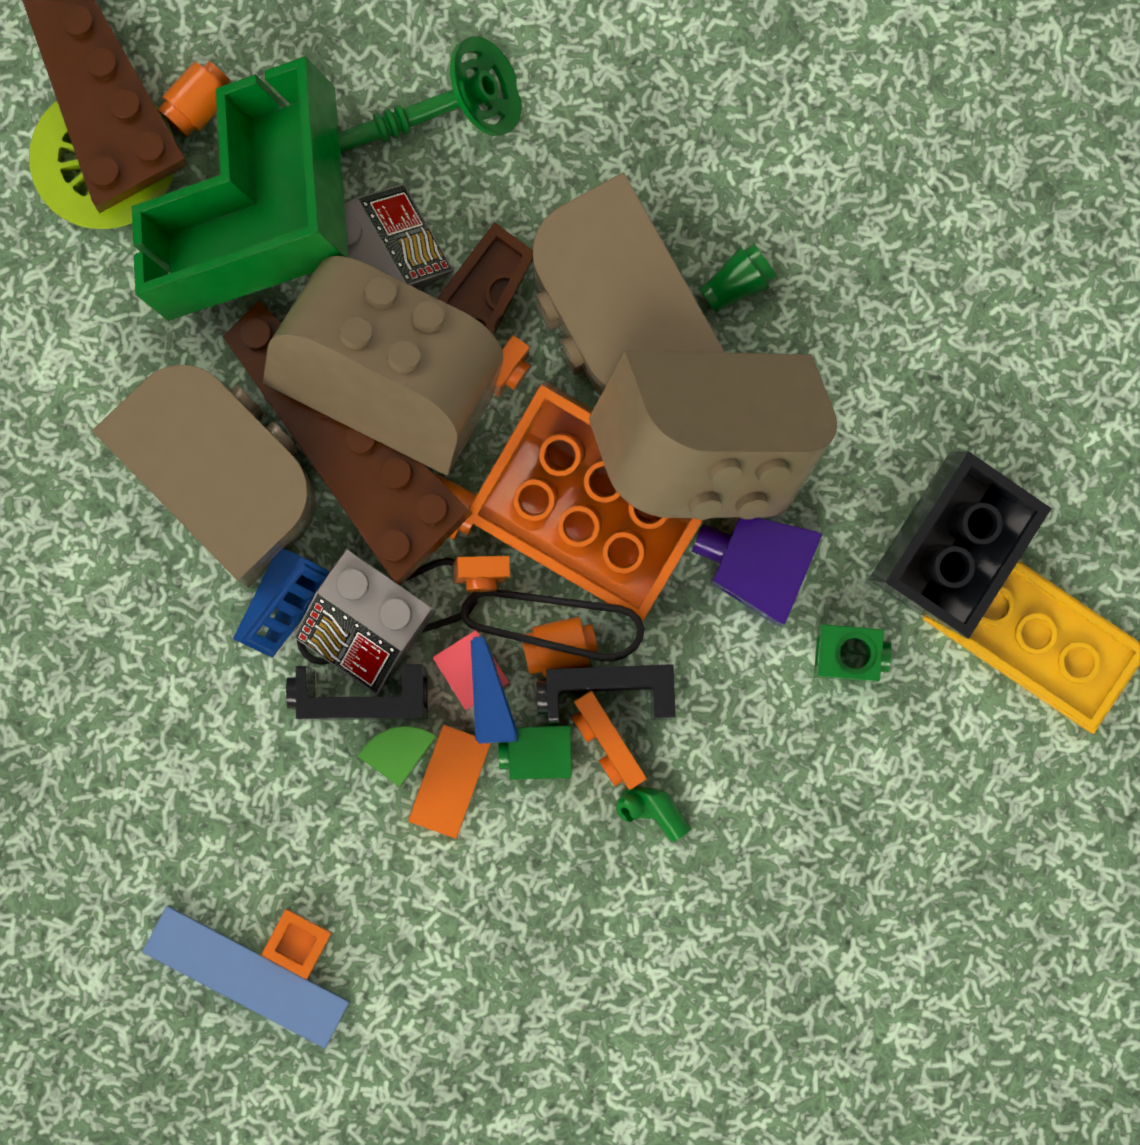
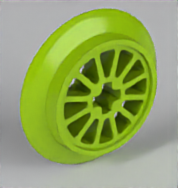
(48, 172)

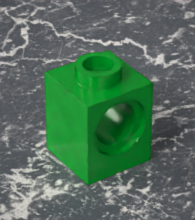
(828, 659)
(538, 754)

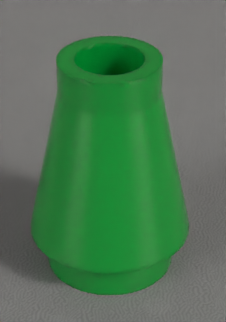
(738, 278)

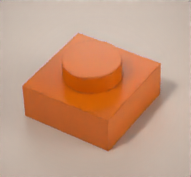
(514, 365)
(481, 572)
(296, 943)

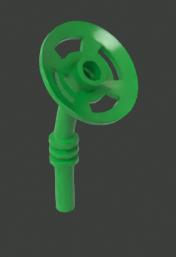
(466, 94)

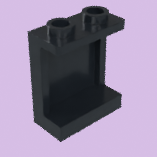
(656, 678)
(409, 706)

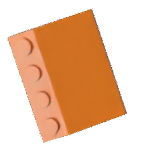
(561, 509)

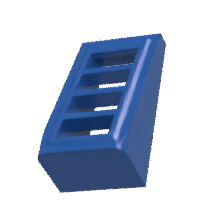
(287, 578)
(491, 709)

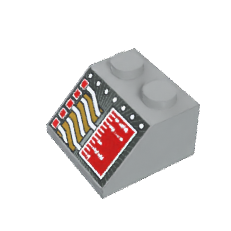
(394, 237)
(363, 622)

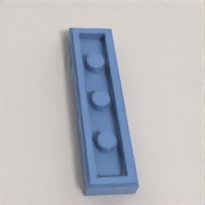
(245, 976)

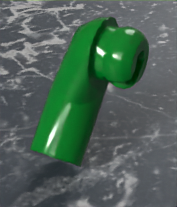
(655, 805)

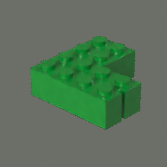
(268, 210)

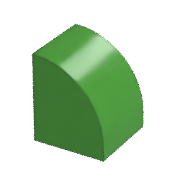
(397, 751)

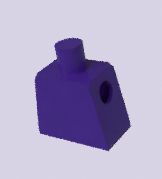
(760, 563)

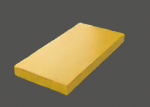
(1053, 647)

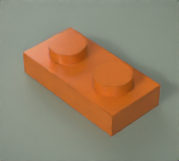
(594, 723)

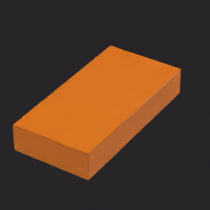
(449, 782)

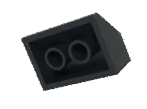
(960, 543)

